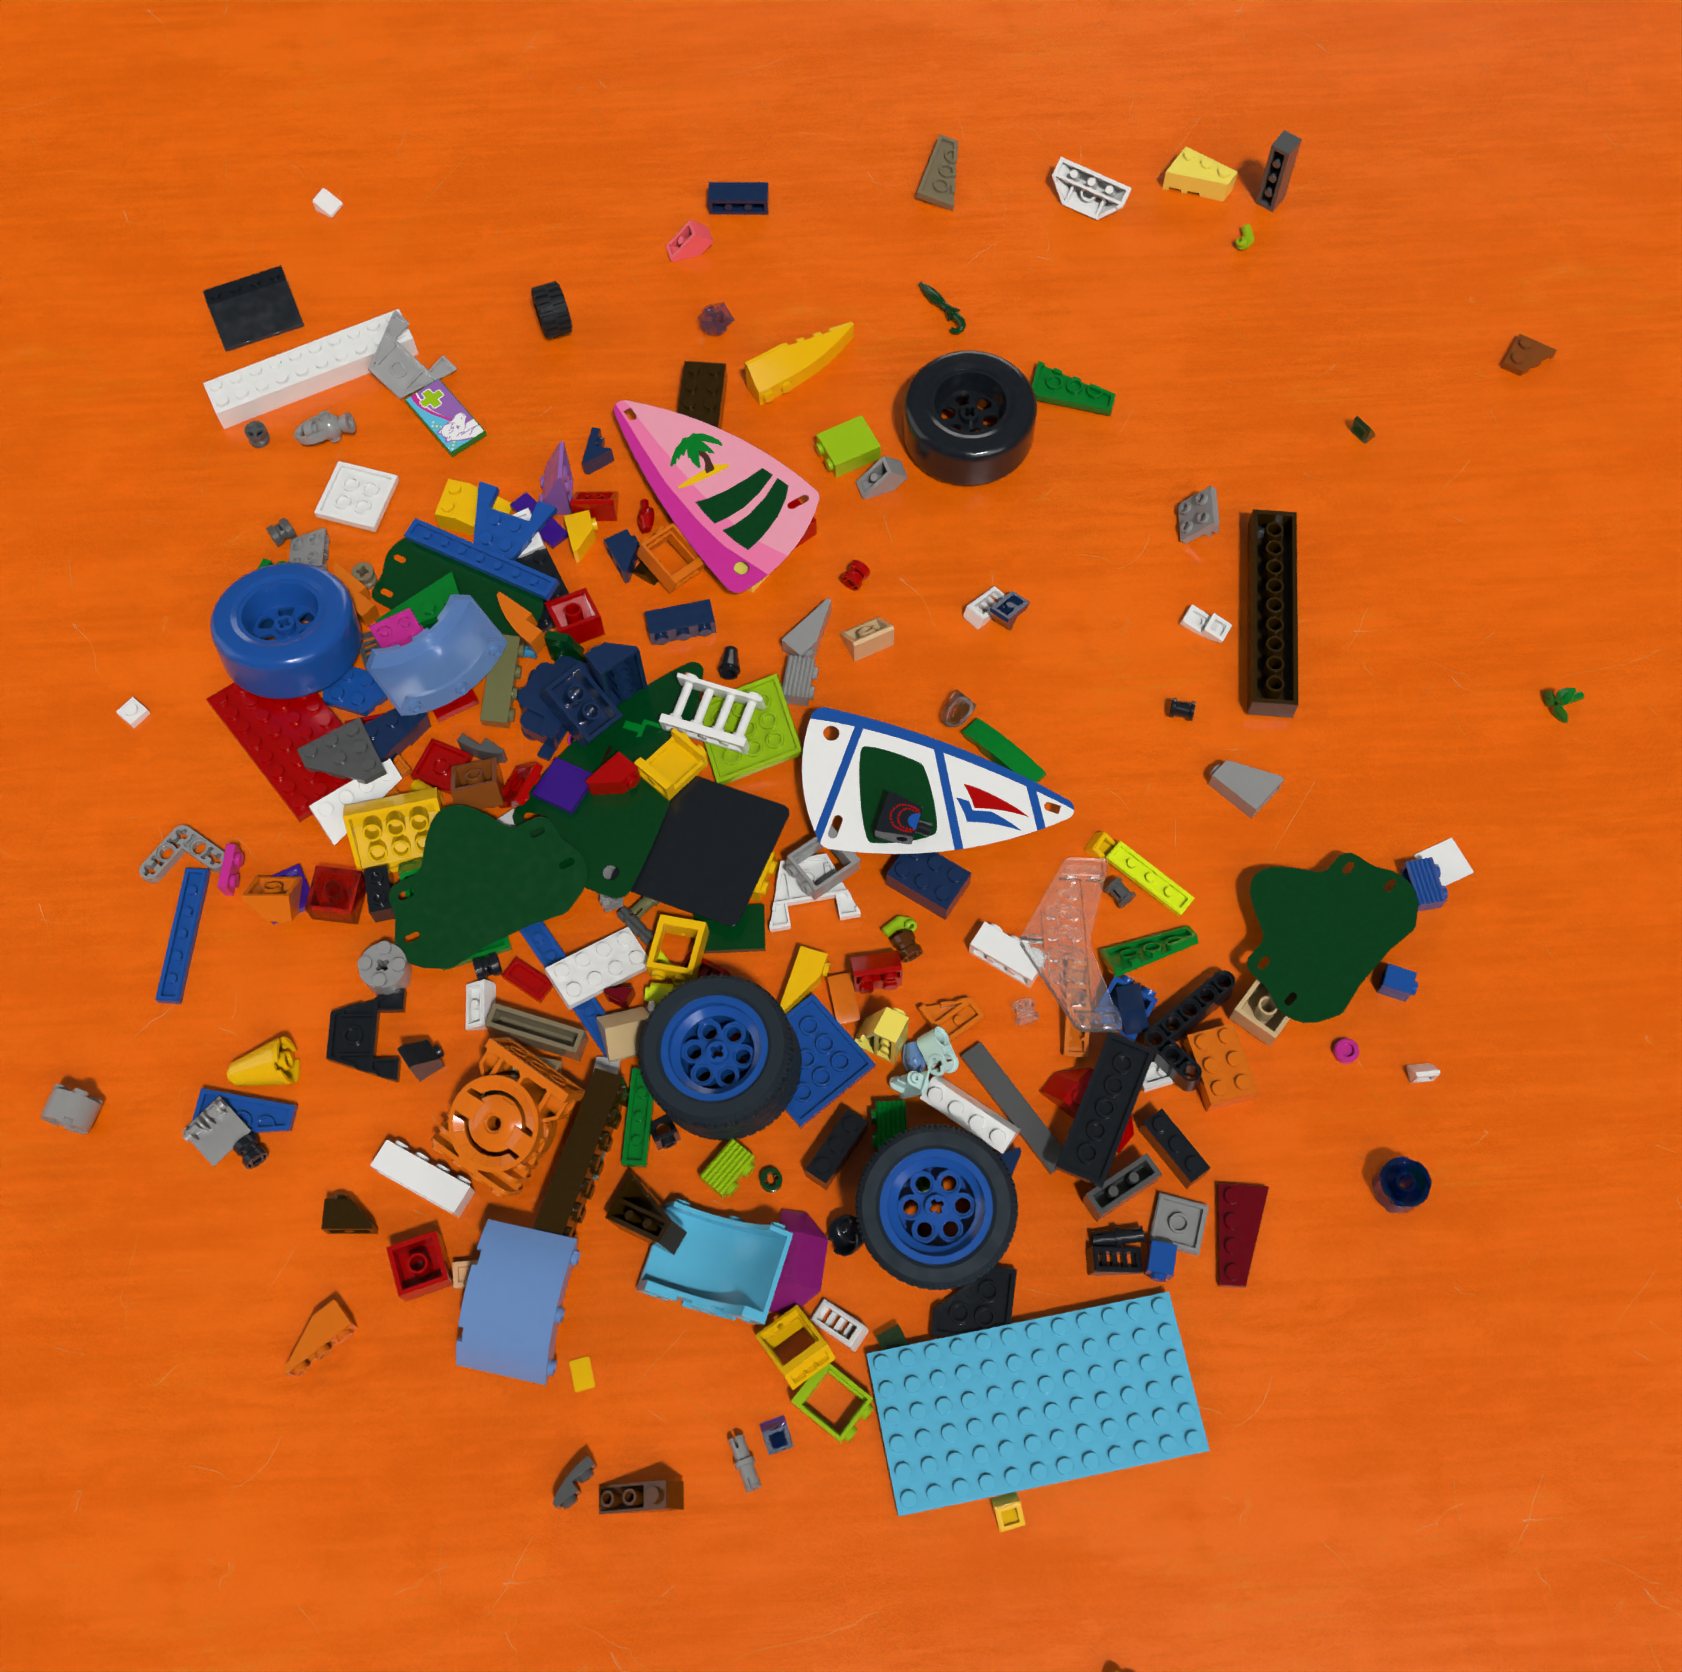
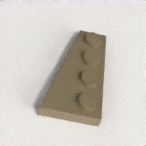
(940, 175)

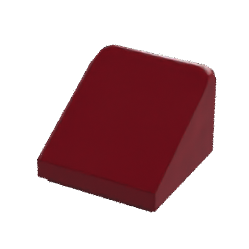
(620, 996)

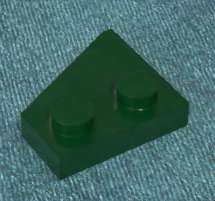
(563, 645)

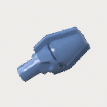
(913, 1058)

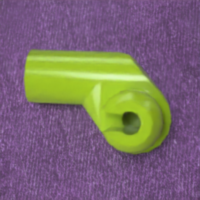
(1247, 238)
(899, 924)

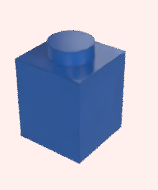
(1397, 983)
(1160, 1260)

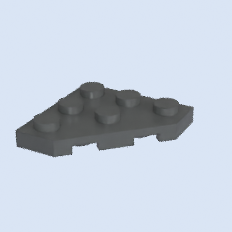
(344, 754)

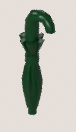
(952, 312)

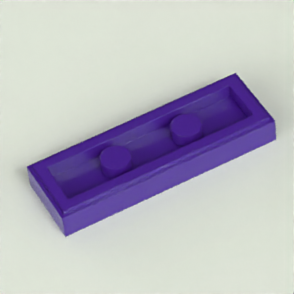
(552, 533)

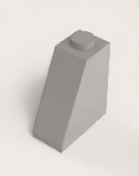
(1244, 786)

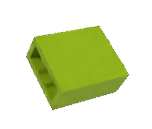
(848, 446)

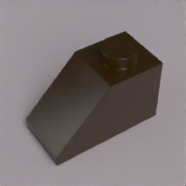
(345, 1217)

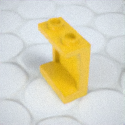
(673, 764)

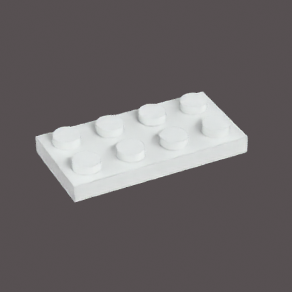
(597, 968)

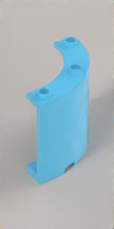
(720, 1265)

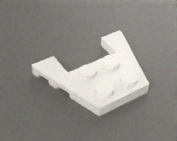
(790, 893)

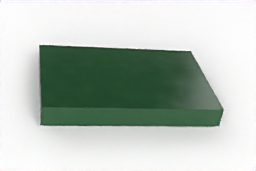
(743, 937)

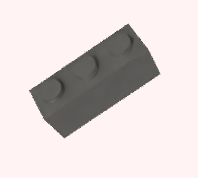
(1122, 1187)

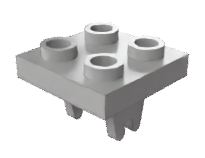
(1199, 515)

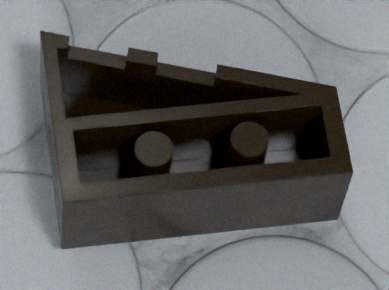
(645, 1217)

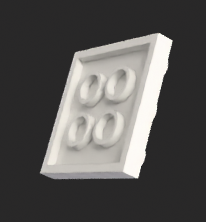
(357, 496)

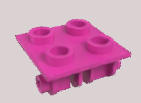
(396, 629)

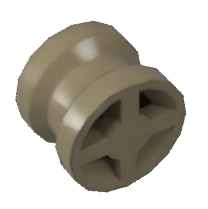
(369, 578)

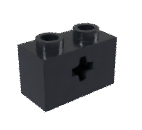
(378, 884)

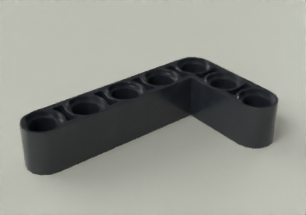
(1183, 1023)

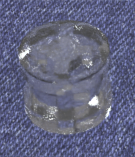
(1025, 1011)

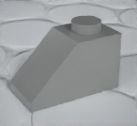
(882, 477)

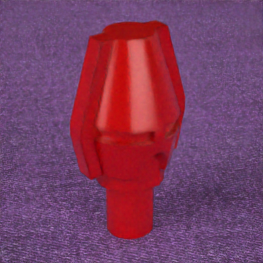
(645, 517)

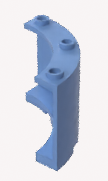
(439, 660)
(515, 1302)

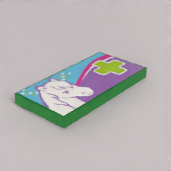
(445, 417)

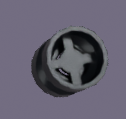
(487, 966)
(251, 1152)

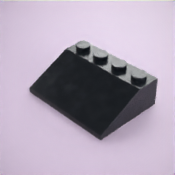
(253, 308)

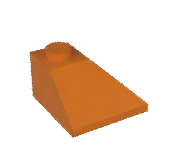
(274, 897)

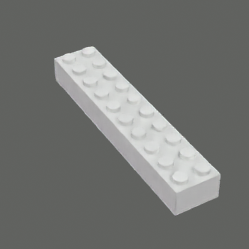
(300, 371)

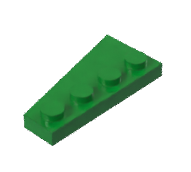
(1060, 389)
(428, 602)

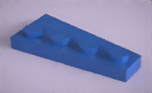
(257, 1114)

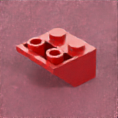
(876, 972)

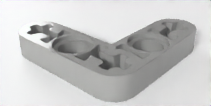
(185, 846)

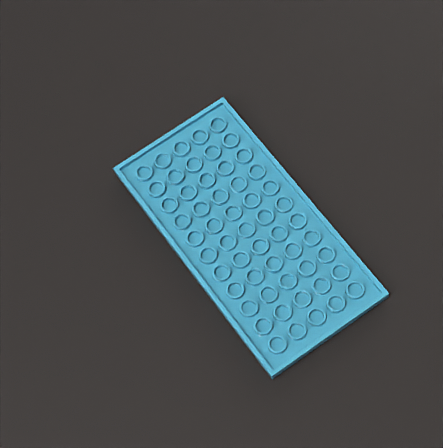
(1035, 1403)

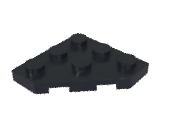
(977, 1305)

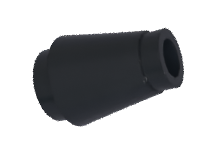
(729, 665)

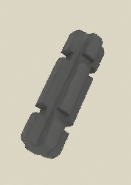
(635, 925)

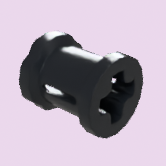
(1182, 709)

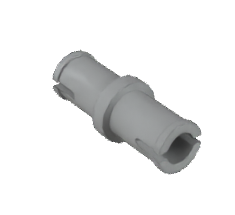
(745, 1463)

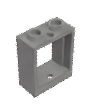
(848, 859)

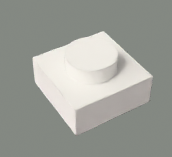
(133, 712)

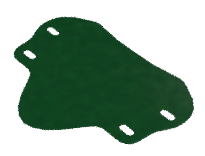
(426, 567)
(482, 885)
(1326, 932)

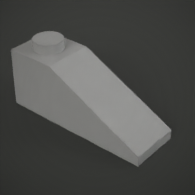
(807, 635)

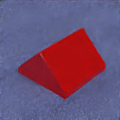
(600, 504)

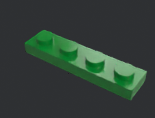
(637, 1123)

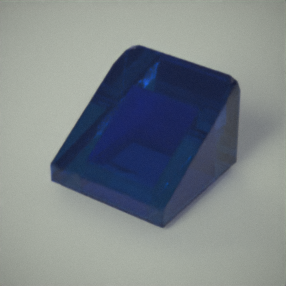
(776, 1435)

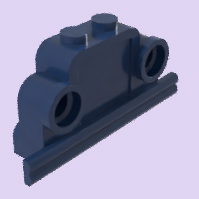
(537, 719)

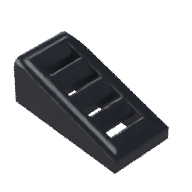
(1093, 1260)

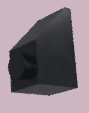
(422, 1058)

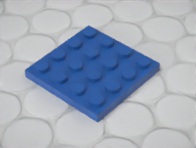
(829, 1060)

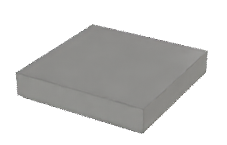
(1179, 1223)

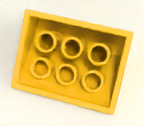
(390, 828)

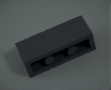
(1174, 1148)
(836, 1149)

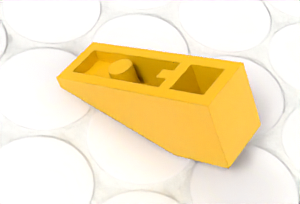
(805, 977)

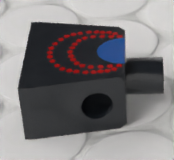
(900, 820)

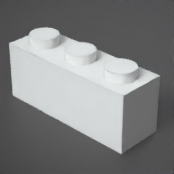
(1003, 953)

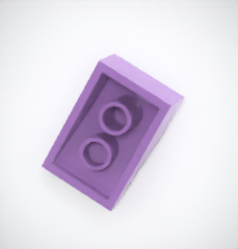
(558, 481)

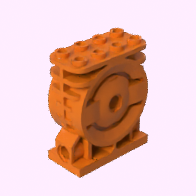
(473, 1118)

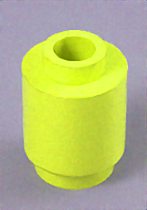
(657, 991)

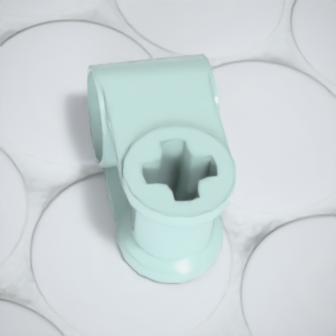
(936, 1050)

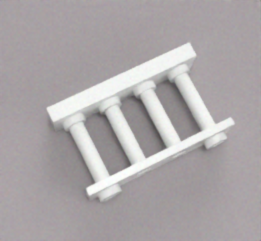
(715, 734)

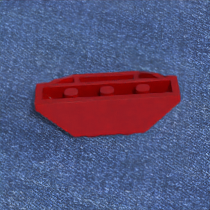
(1067, 1091)

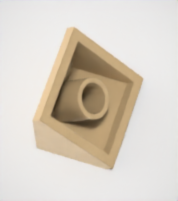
(868, 638)
(622, 1032)

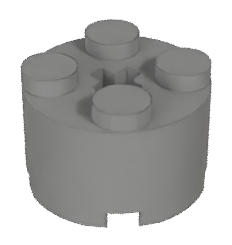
(376, 960)
(71, 1109)

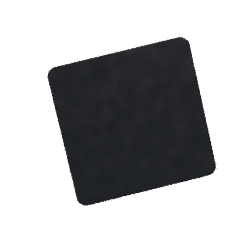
(711, 850)

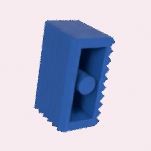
(1425, 880)

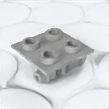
(310, 549)
(216, 1131)

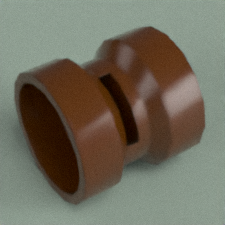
(907, 946)

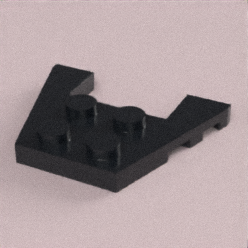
(355, 1036)

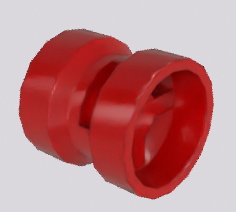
(855, 575)

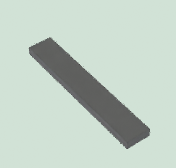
(1013, 1105)

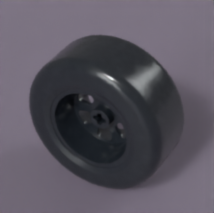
(971, 381)

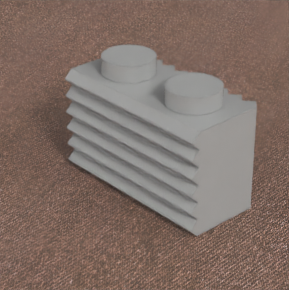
(799, 679)

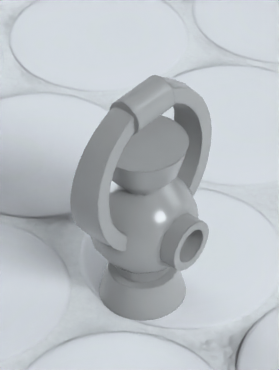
(324, 427)

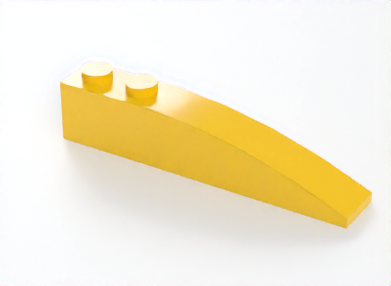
(793, 364)

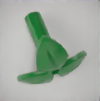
(1563, 697)

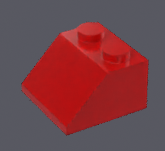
(576, 616)

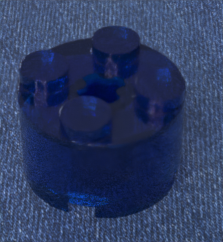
(1401, 1171)

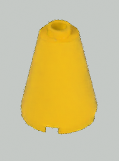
(266, 1066)

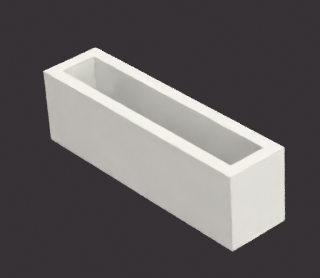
(970, 1113)
(423, 1178)

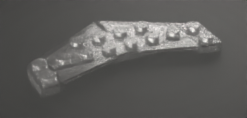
(1060, 945)

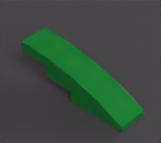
(1002, 750)

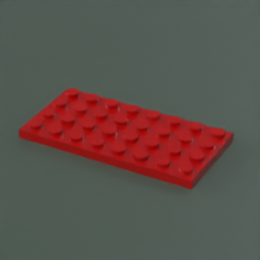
(271, 735)

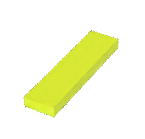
(1149, 878)

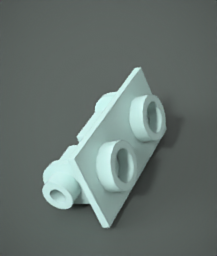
(910, 1084)

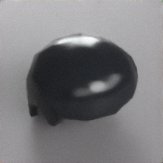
(845, 1235)

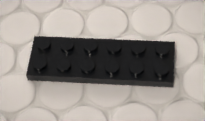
(1105, 1110)

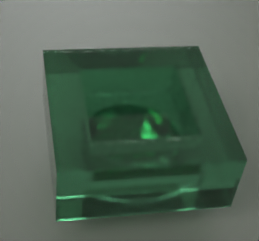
(891, 1338)

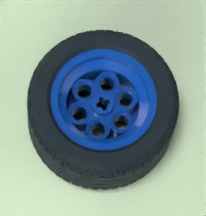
(760, 1086)
(893, 1235)

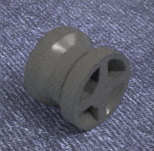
(252, 431)

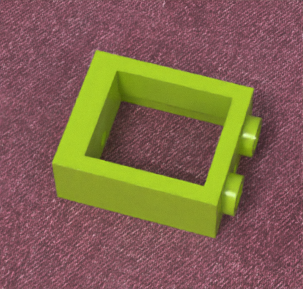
(810, 1387)

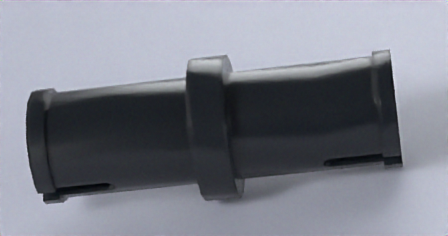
(1118, 1236)

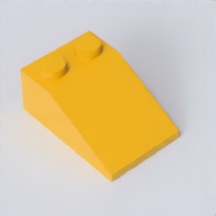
(458, 507)

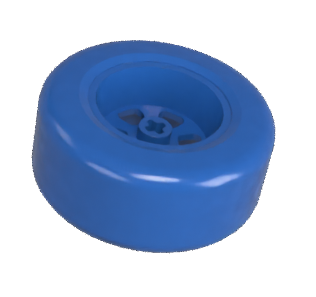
(272, 605)

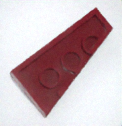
(1238, 1224)

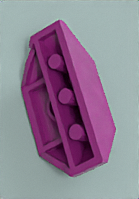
(803, 1264)

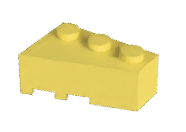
(1200, 175)
(884, 1033)

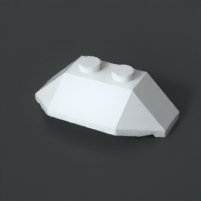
(1088, 190)

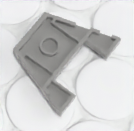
(400, 369)

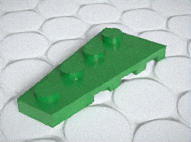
(1143, 951)

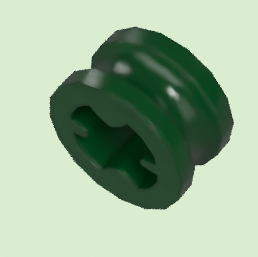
(778, 1183)

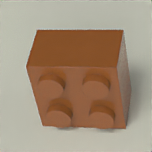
(478, 784)

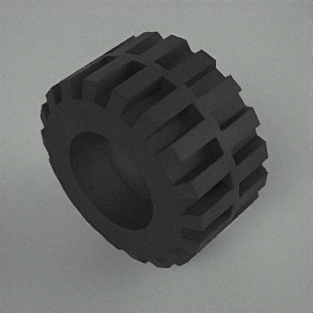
(551, 310)

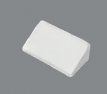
(479, 1001)

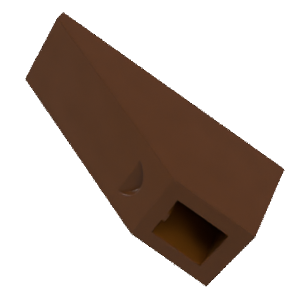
(641, 1497)

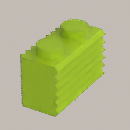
(728, 1168)

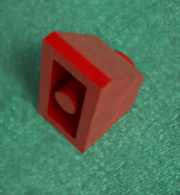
(614, 777)

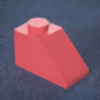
(689, 241)

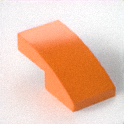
(843, 998)

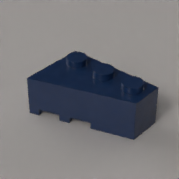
(394, 732)

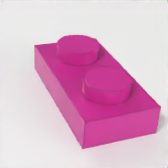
(231, 864)

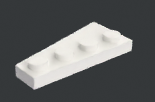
(330, 808)

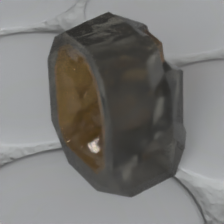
(957, 709)

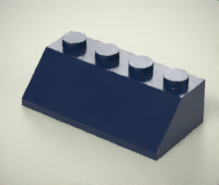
(617, 670)

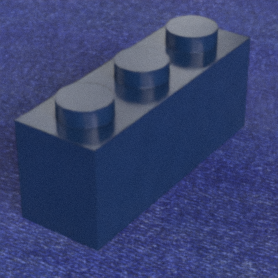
(738, 198)
(680, 622)

